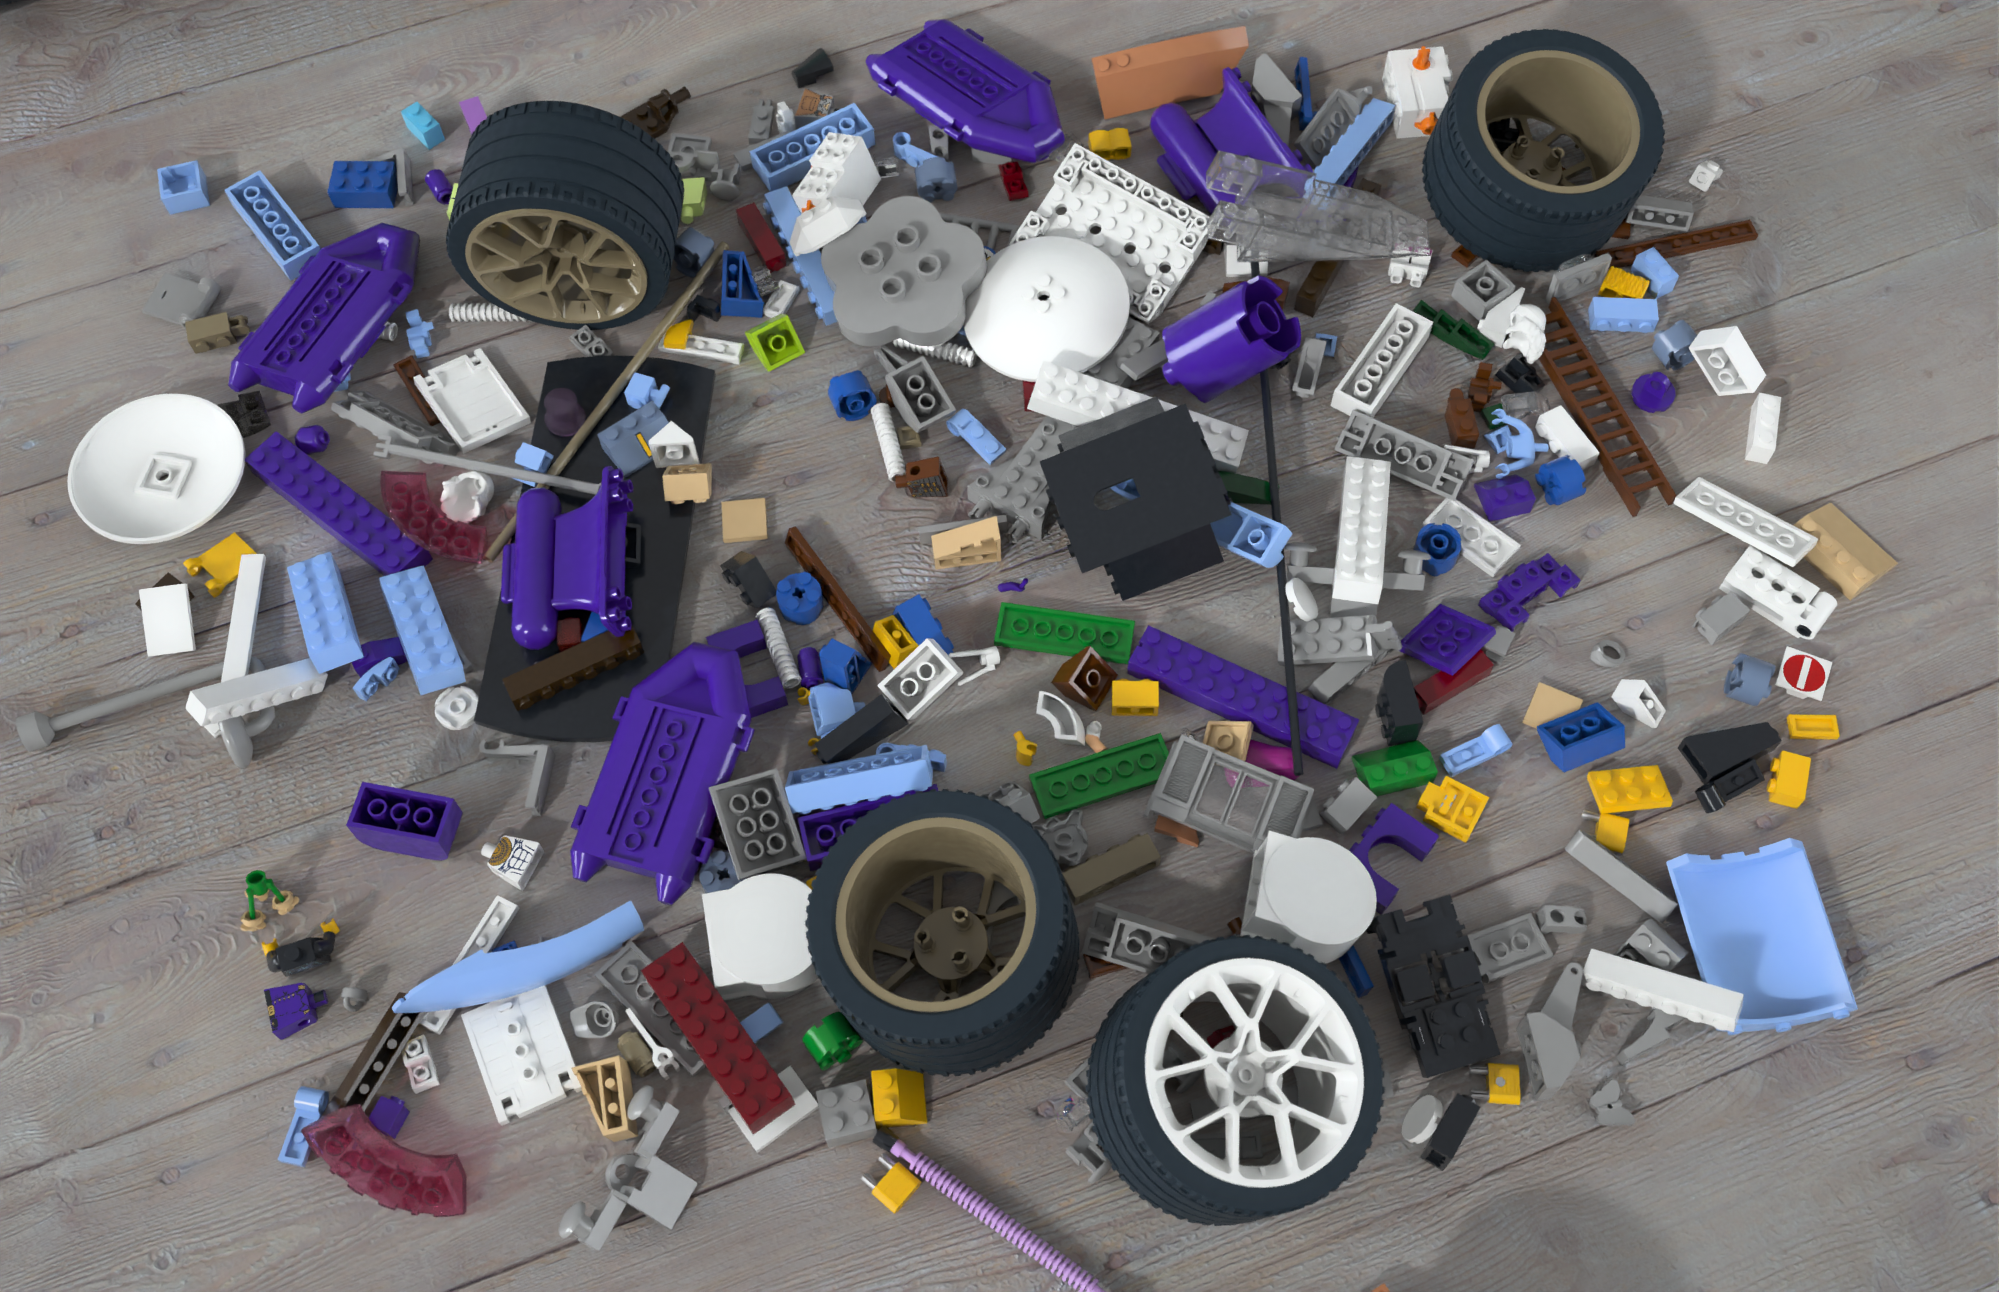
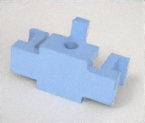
(418, 334)

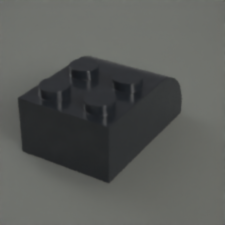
(1398, 706)

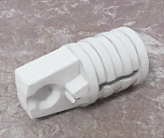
(785, 118)

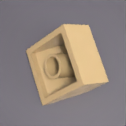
(687, 483)

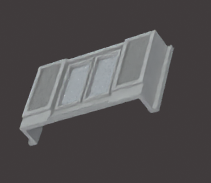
(1227, 796)

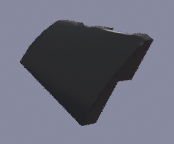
(812, 67)
(1520, 376)

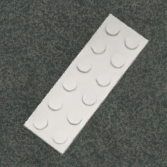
(1746, 521)

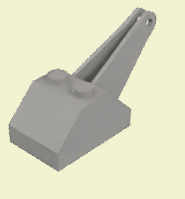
(1275, 96)
(915, 390)
(1548, 1039)

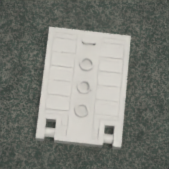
(472, 401)
(521, 1053)

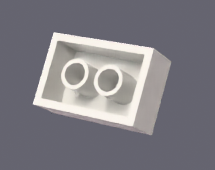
(1727, 361)
(920, 679)

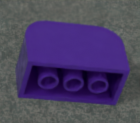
(405, 821)

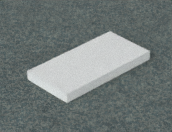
(1480, 540)

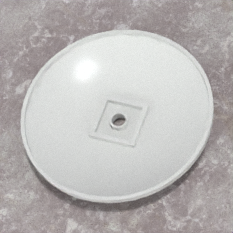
(1070, 329)
(126, 453)

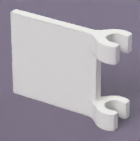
(658, 1052)

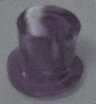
(563, 412)

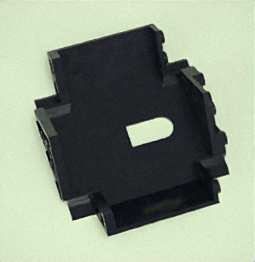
(1179, 488)

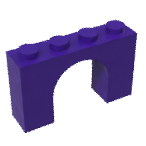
(747, 640)
(1394, 828)

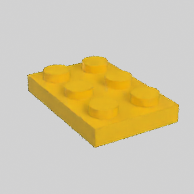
(1629, 789)

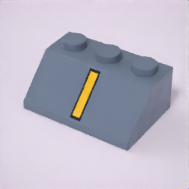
(629, 438)

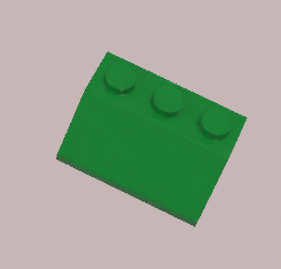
(1395, 768)

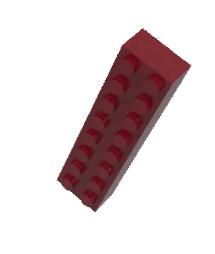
(718, 1038)

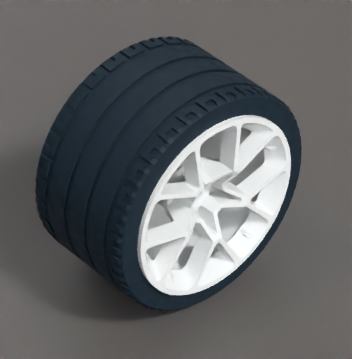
(1322, 1038)

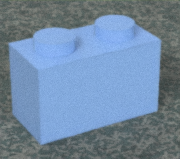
(1655, 269)

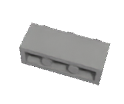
(1661, 213)

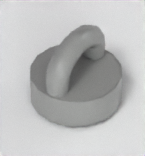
(353, 994)

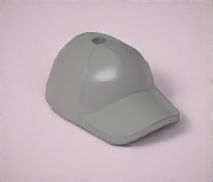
(592, 1019)

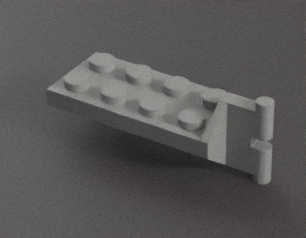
(1330, 124)
(1339, 639)

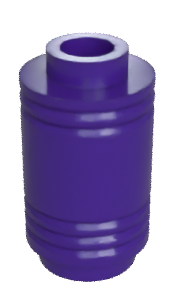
(439, 185)
(809, 667)

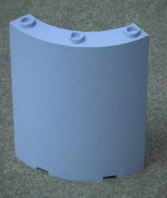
(1764, 935)

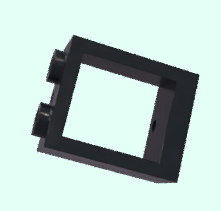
(1450, 1131)

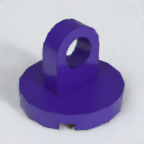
(1653, 392)

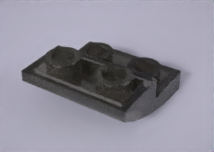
(248, 413)

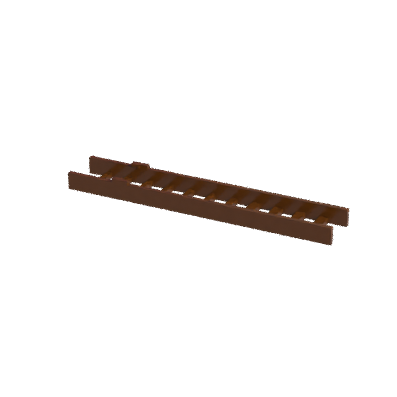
(1607, 395)

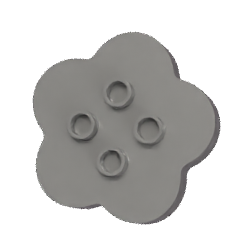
(903, 275)

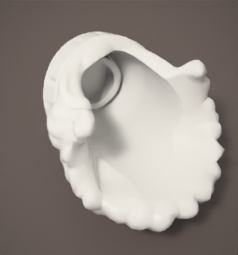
(1527, 331)
(467, 496)

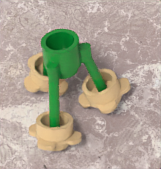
(258, 888)

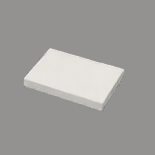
(167, 620)
(804, 1106)

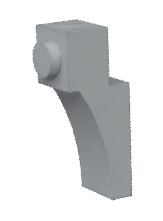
(1653, 1037)

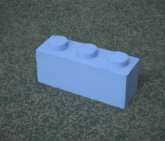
(1623, 314)

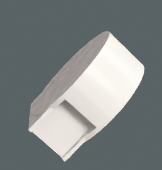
(1308, 896)
(759, 938)

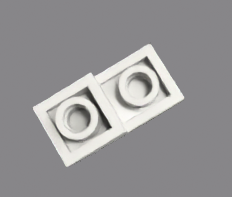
(420, 1064)

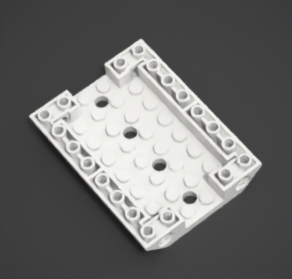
(1128, 215)

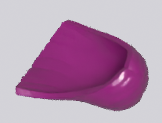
(1271, 758)

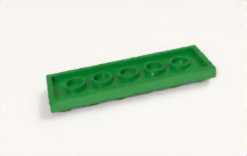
(1063, 632)
(1099, 776)

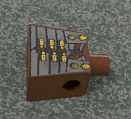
(924, 478)

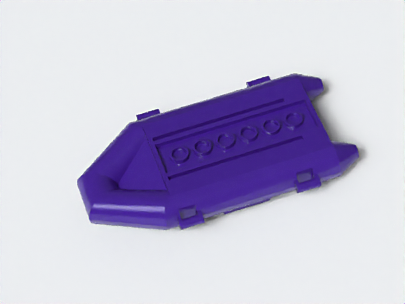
(972, 92)
(329, 316)
(653, 791)

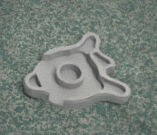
(1066, 837)

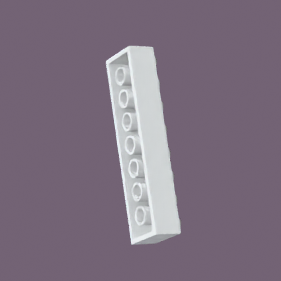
(1362, 530)

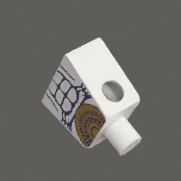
(513, 859)

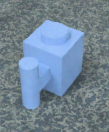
(643, 390)
(533, 459)

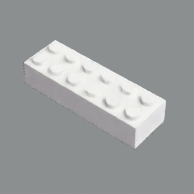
(1382, 362)

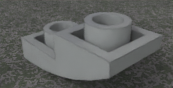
(589, 344)

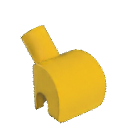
(1024, 750)

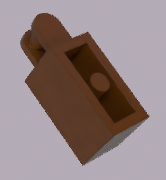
(1461, 420)

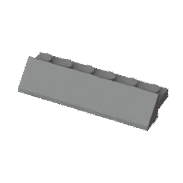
(385, 419)
(1409, 455)
(1135, 939)

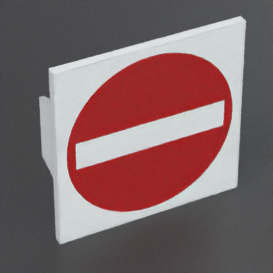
(1803, 674)

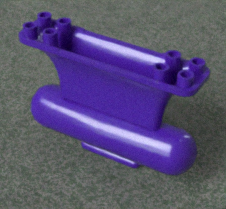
(1230, 126)
(567, 561)

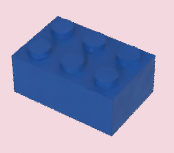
(363, 184)

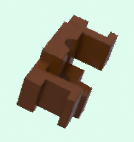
(1480, 388)

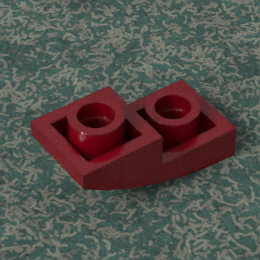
(1013, 180)

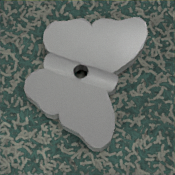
(1608, 1096)

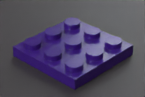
(1447, 639)

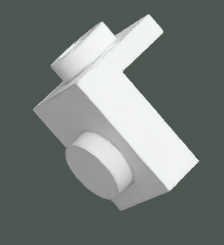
(1705, 175)

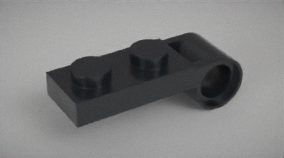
(1729, 785)

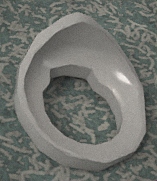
(1598, 656)

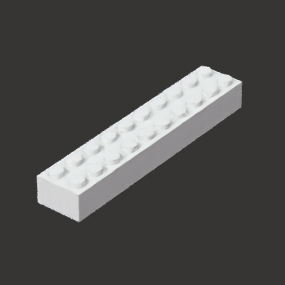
(1085, 399)

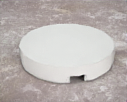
(1303, 599)
(456, 707)
(1421, 1119)

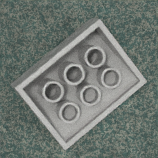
(757, 824)

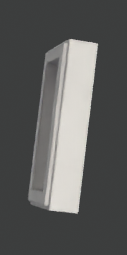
(781, 299)

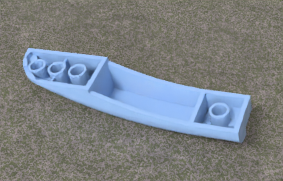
(1240, 533)
(515, 971)

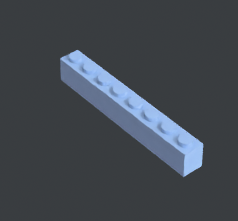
(1356, 142)
(783, 217)

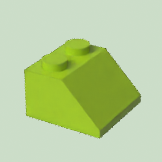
(775, 341)

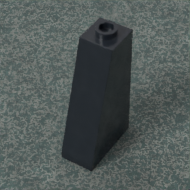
(861, 731)
(1723, 750)

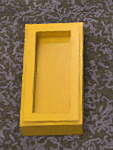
(1812, 726)

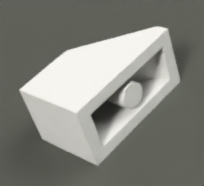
(1639, 701)

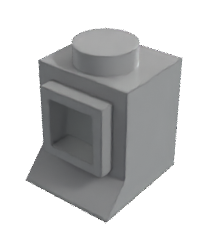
(1498, 646)

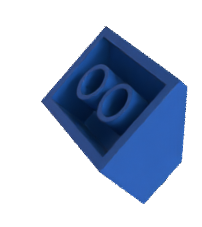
(1582, 736)

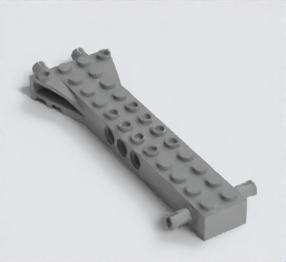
(1019, 484)

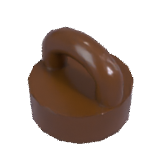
(885, 397)

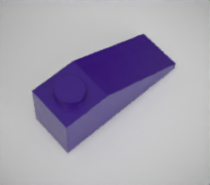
(377, 651)

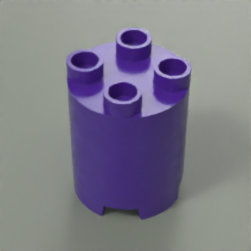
(1229, 339)

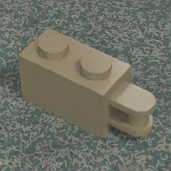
(215, 331)

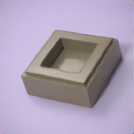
(908, 438)

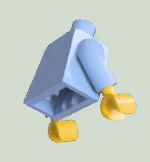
(829, 708)

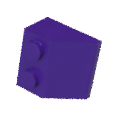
(1505, 497)

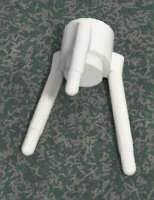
(1481, 457)
(987, 656)

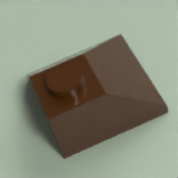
(1085, 678)

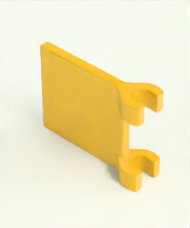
(220, 562)

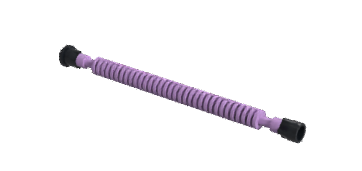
(890, 1142)

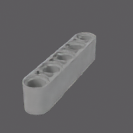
(1342, 676)
(1621, 876)

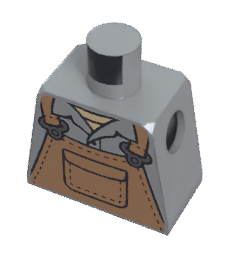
(812, 107)

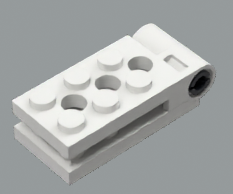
(1779, 594)

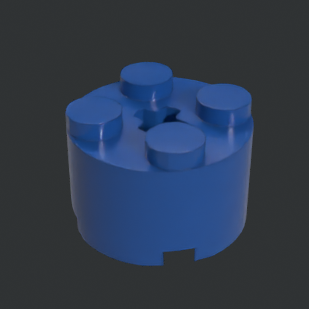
(851, 395)
(1561, 480)
(1442, 544)
(800, 598)

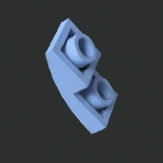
(381, 673)
(762, 1022)

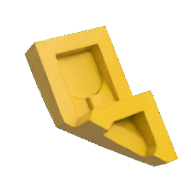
(677, 335)

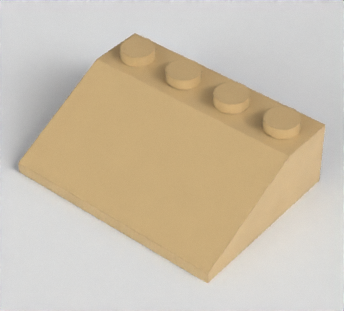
(1844, 551)

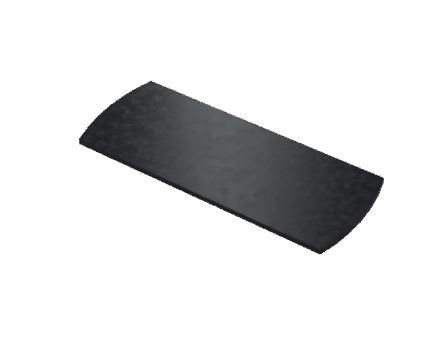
(653, 586)

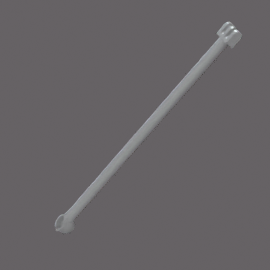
(471, 464)

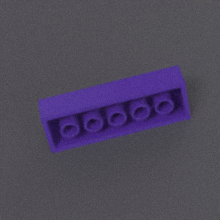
(823, 828)

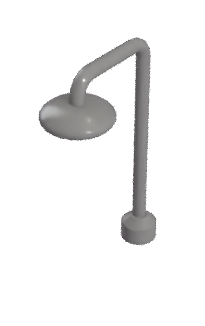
(39, 730)

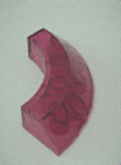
(425, 523)
(386, 1169)

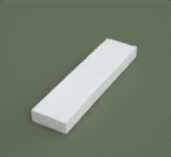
(708, 349)

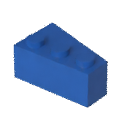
(739, 290)
(920, 624)
(843, 665)

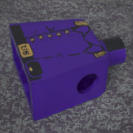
(293, 1008)

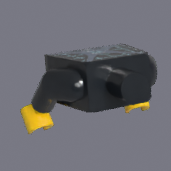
(302, 953)

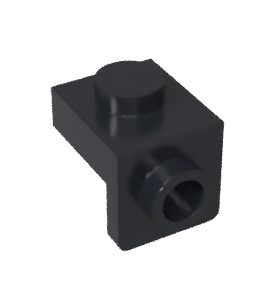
(705, 307)

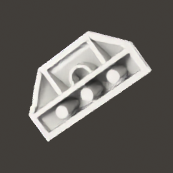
(825, 223)

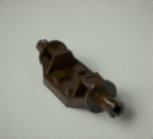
(649, 115)

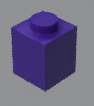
(389, 1115)

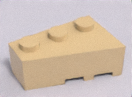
(968, 545)
(609, 1093)

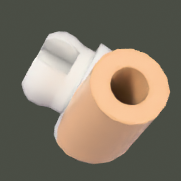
(1092, 737)

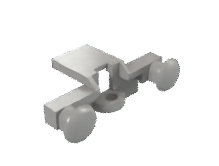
(694, 155)
(1409, 578)
(1085, 1148)
(662, 1192)

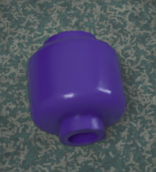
(312, 439)

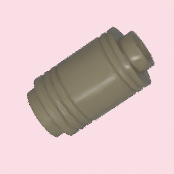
(636, 1053)

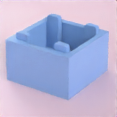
(183, 187)

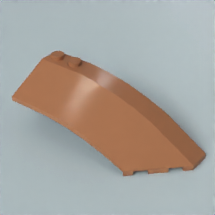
(1167, 71)

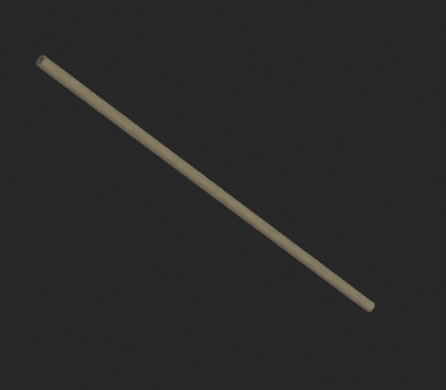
(616, 388)

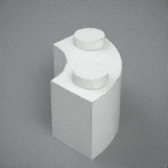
(1065, 720)

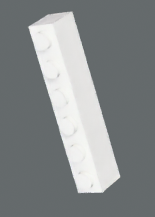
(255, 692)
(1662, 990)

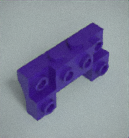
(1524, 585)

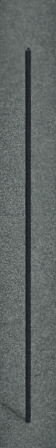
(1280, 567)

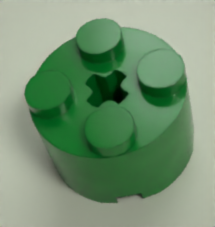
(831, 1041)

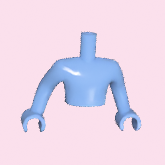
(1518, 446)

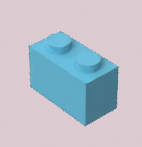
(423, 125)

